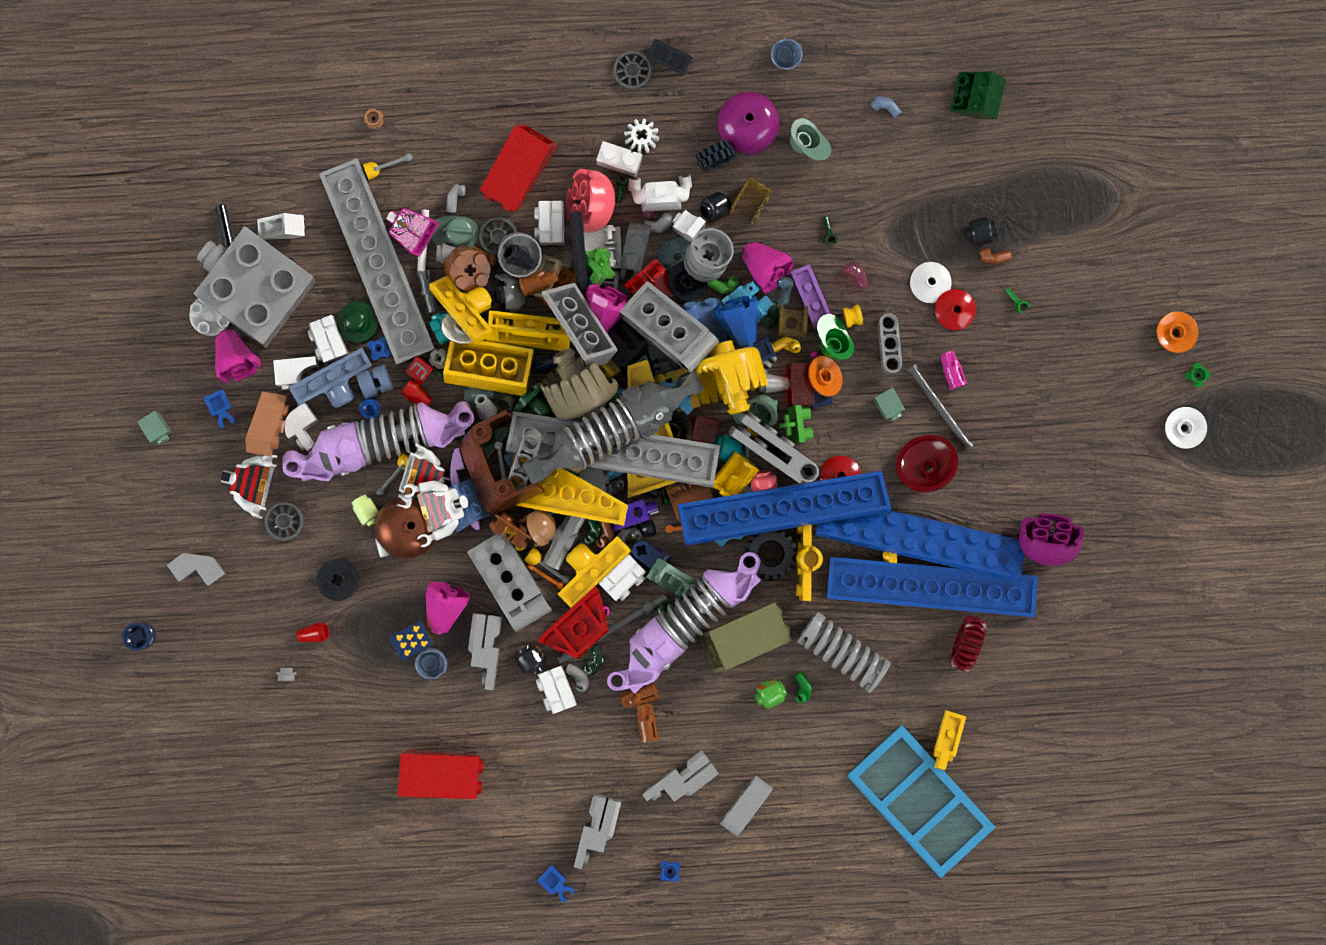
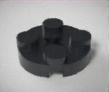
(327, 574)

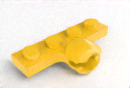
(464, 307)
(807, 560)
(591, 568)

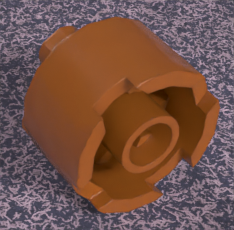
(479, 269)

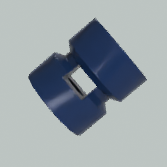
(139, 636)

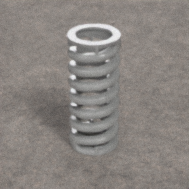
(815, 629)

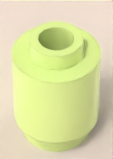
(365, 510)

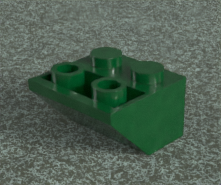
(978, 95)

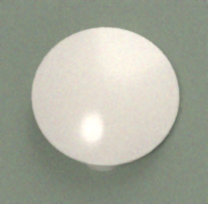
(206, 319)

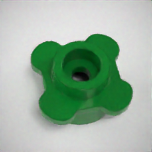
(1198, 381)

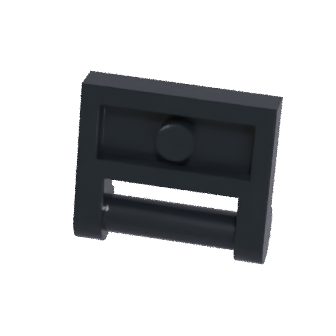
(624, 355)

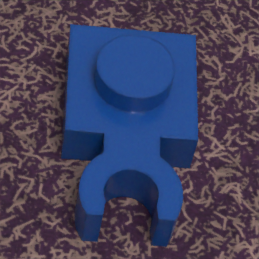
(218, 406)
(553, 881)

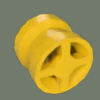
(852, 316)

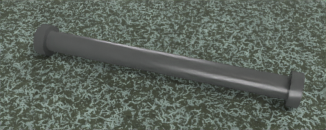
(940, 407)

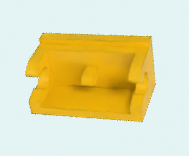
(735, 475)

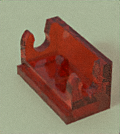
(800, 388)
(705, 430)

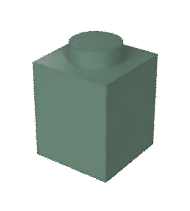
(889, 405)
(155, 428)

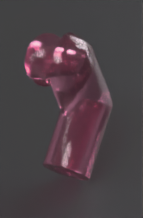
(858, 272)

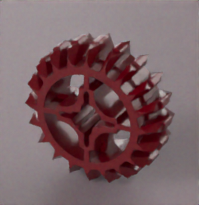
(968, 643)

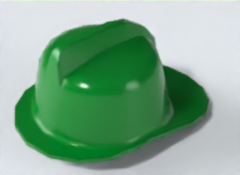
(834, 338)

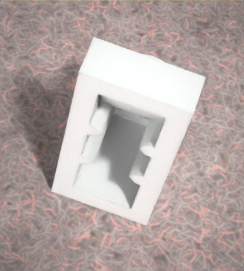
(688, 225)
(281, 226)
(291, 370)

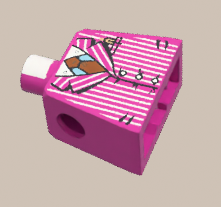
(412, 230)

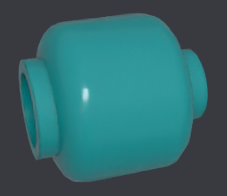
(728, 446)

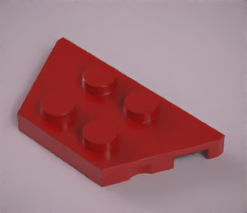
(578, 627)

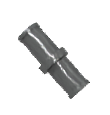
(430, 300)

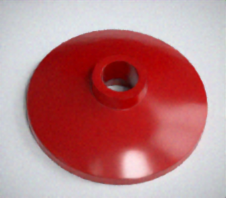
(944, 309)
(839, 464)

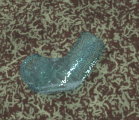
(786, 285)

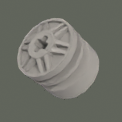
(528, 245)
(712, 246)

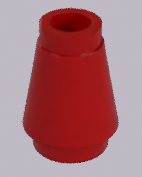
(416, 393)
(314, 633)

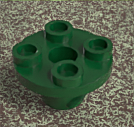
(357, 322)
(534, 402)

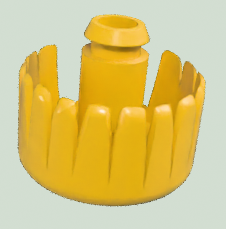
(731, 375)

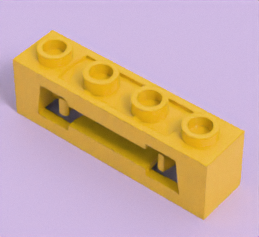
(527, 331)

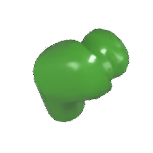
(725, 287)

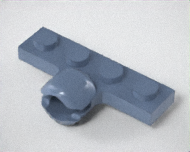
(332, 380)

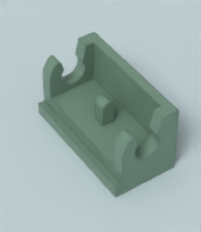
(670, 577)

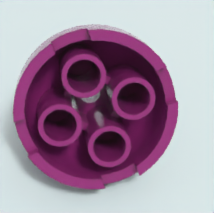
(744, 135)
(1049, 549)

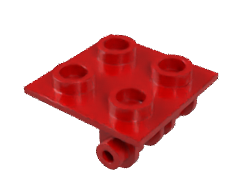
(654, 274)

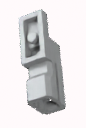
(488, 655)
(675, 783)
(592, 836)

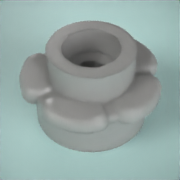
(434, 355)
(286, 674)

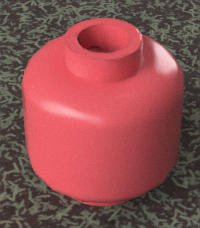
(763, 481)

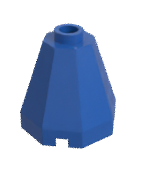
(739, 320)

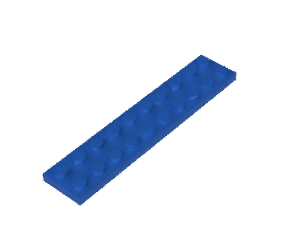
(783, 508)
(931, 542)
(930, 587)

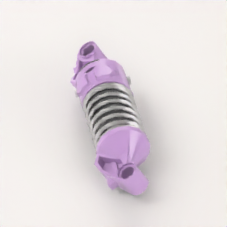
(356, 444)
(667, 634)

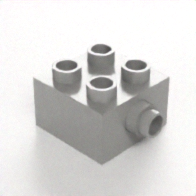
(252, 285)

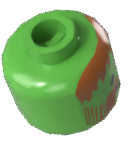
(770, 693)

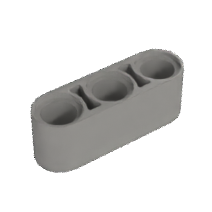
(893, 334)
(525, 450)
(746, 805)

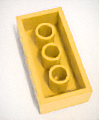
(489, 366)

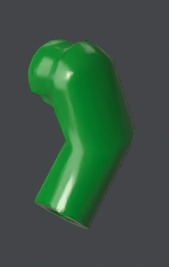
(805, 688)

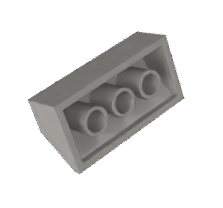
(580, 324)

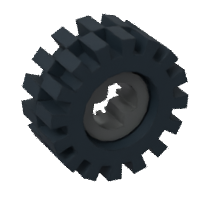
(715, 155)

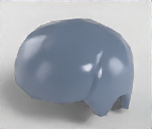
(786, 54)
(430, 663)

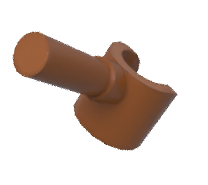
(491, 257)

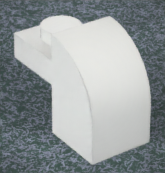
(297, 423)

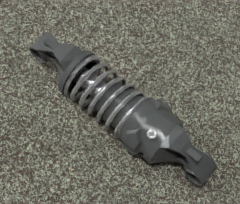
(635, 414)

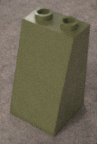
(745, 637)

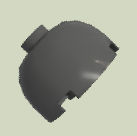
(508, 293)

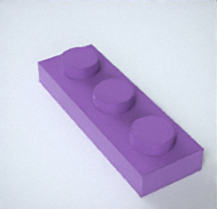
(810, 293)

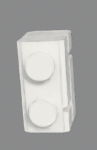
(619, 159)
(550, 222)
(328, 340)
(622, 578)
(557, 690)

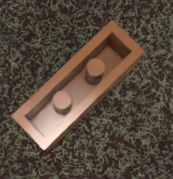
(267, 424)

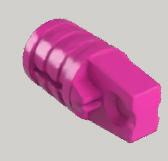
(953, 370)

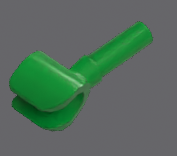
(1017, 301)

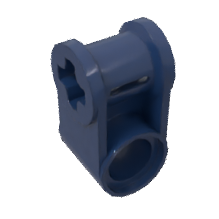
(651, 554)

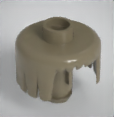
(577, 387)

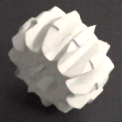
(642, 143)

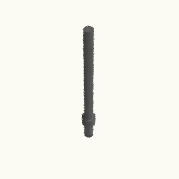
(647, 608)

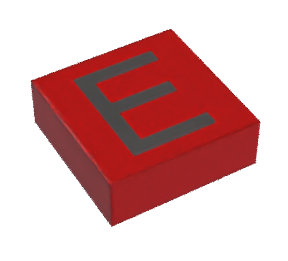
(419, 370)

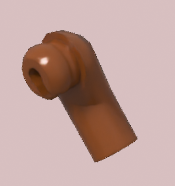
(995, 258)
(606, 535)

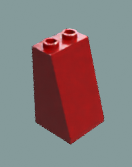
(518, 167)
(439, 775)

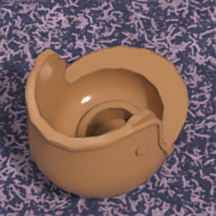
(540, 526)

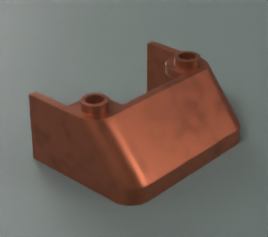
(492, 494)

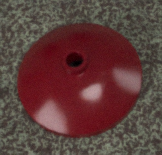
(927, 453)

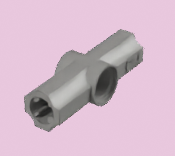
(563, 541)

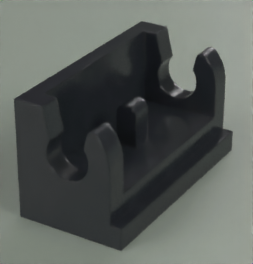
(669, 57)

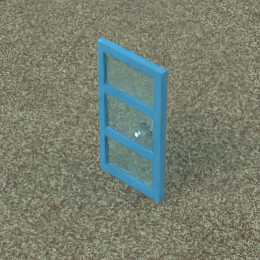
(920, 801)

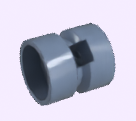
(367, 382)

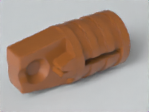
(537, 282)
(646, 694)
(647, 723)

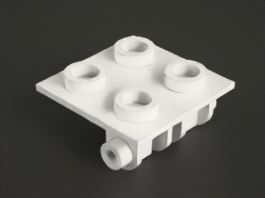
(608, 238)

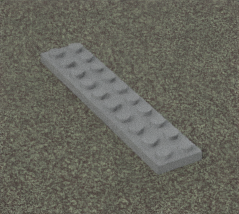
(377, 261)
(647, 456)

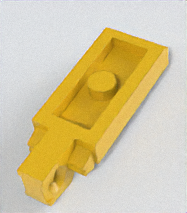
(948, 738)

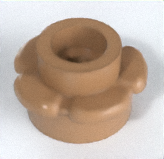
(373, 113)

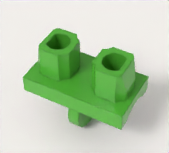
(598, 262)
(794, 424)

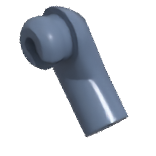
(886, 103)

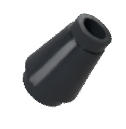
(516, 256)

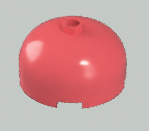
(596, 199)

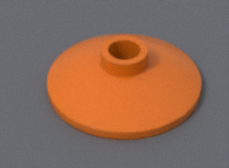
(1184, 325)
(825, 376)

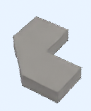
(188, 563)

